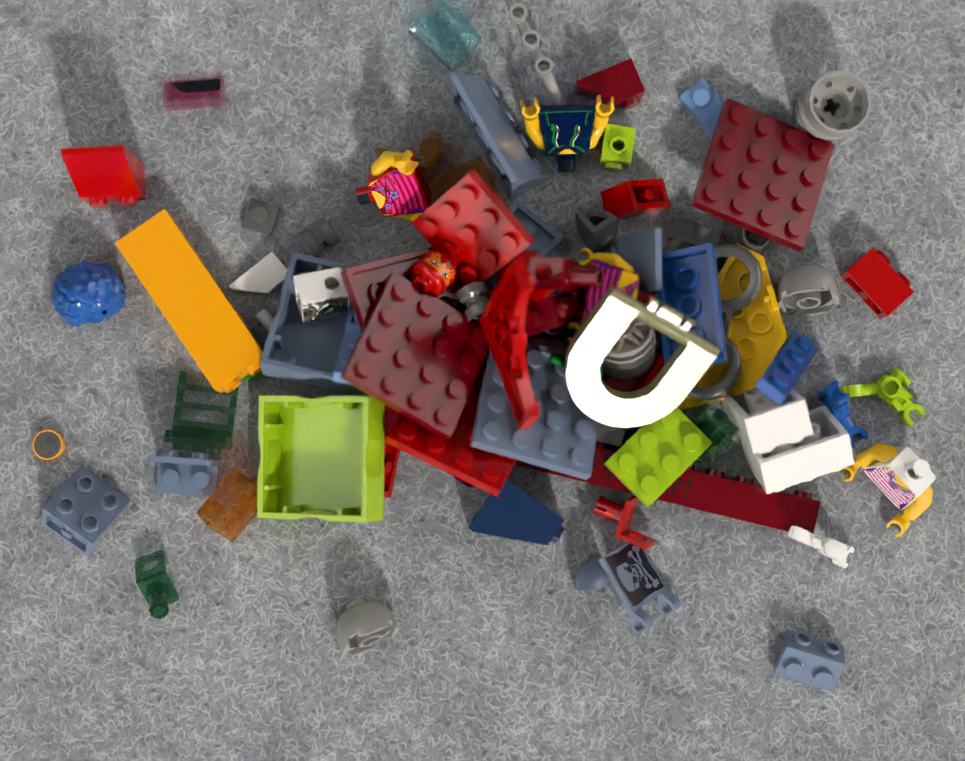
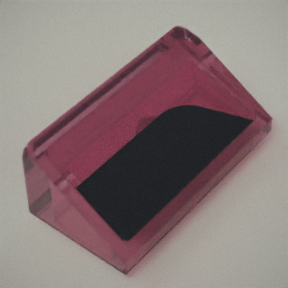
(195, 93)

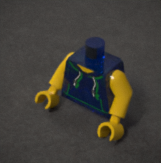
(566, 129)

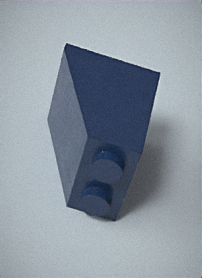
(517, 517)

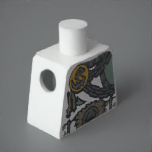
(320, 295)

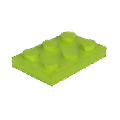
(658, 455)

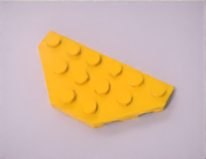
(754, 330)

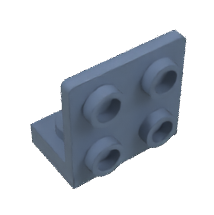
(188, 475)
(83, 510)

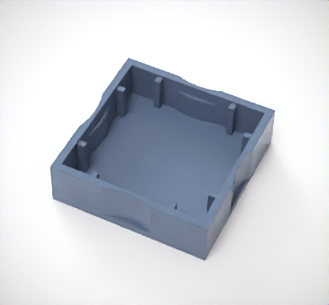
(308, 351)

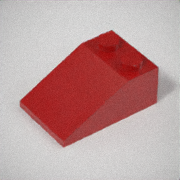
(105, 174)

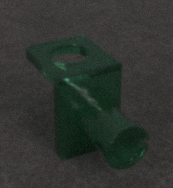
(155, 584)

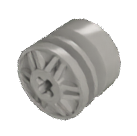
(845, 96)
(632, 352)

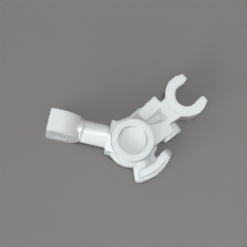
(826, 546)

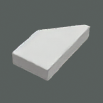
(262, 277)

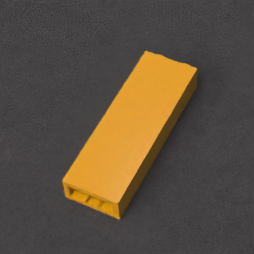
(192, 301)

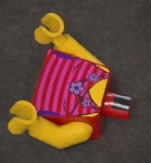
(396, 186)

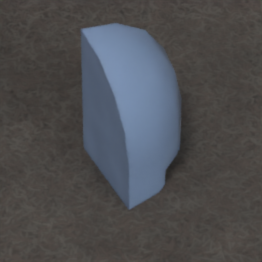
(591, 575)

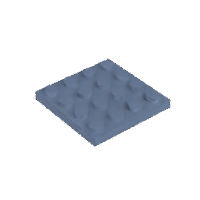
(561, 435)

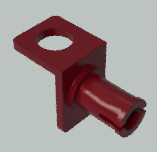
(565, 274)

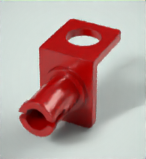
(623, 516)

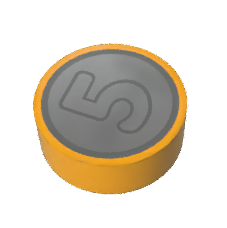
(48, 445)

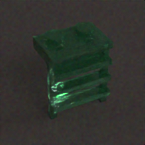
(209, 435)

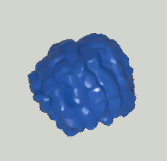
(88, 293)

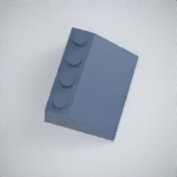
(495, 135)

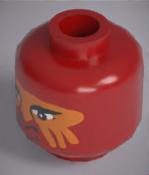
(434, 272)

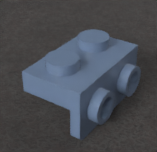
(810, 660)

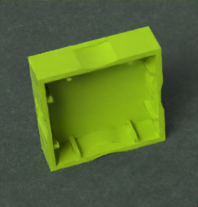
(321, 458)

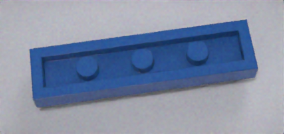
(787, 367)

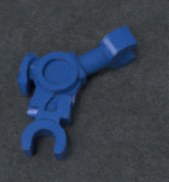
(837, 404)

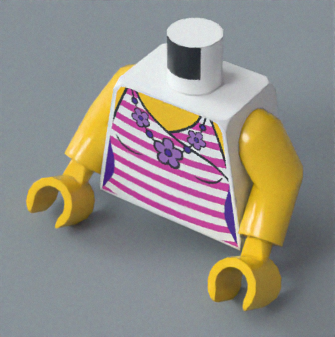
(900, 477)

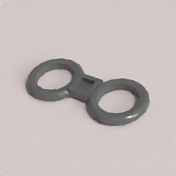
(728, 309)

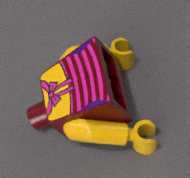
(616, 274)

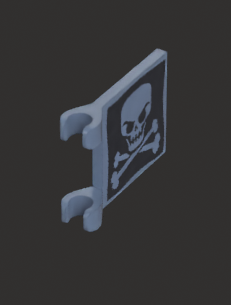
(637, 584)

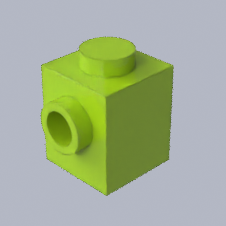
(617, 147)

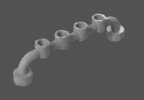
(554, 95)

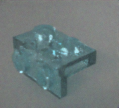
(445, 35)

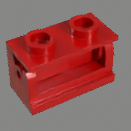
(877, 282)

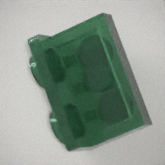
(718, 429)

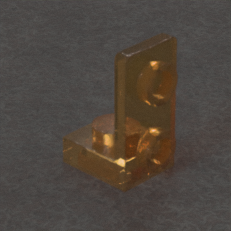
(428, 149)

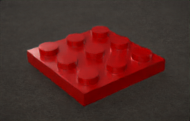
(473, 229)

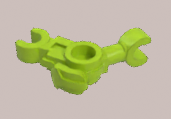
(889, 389)

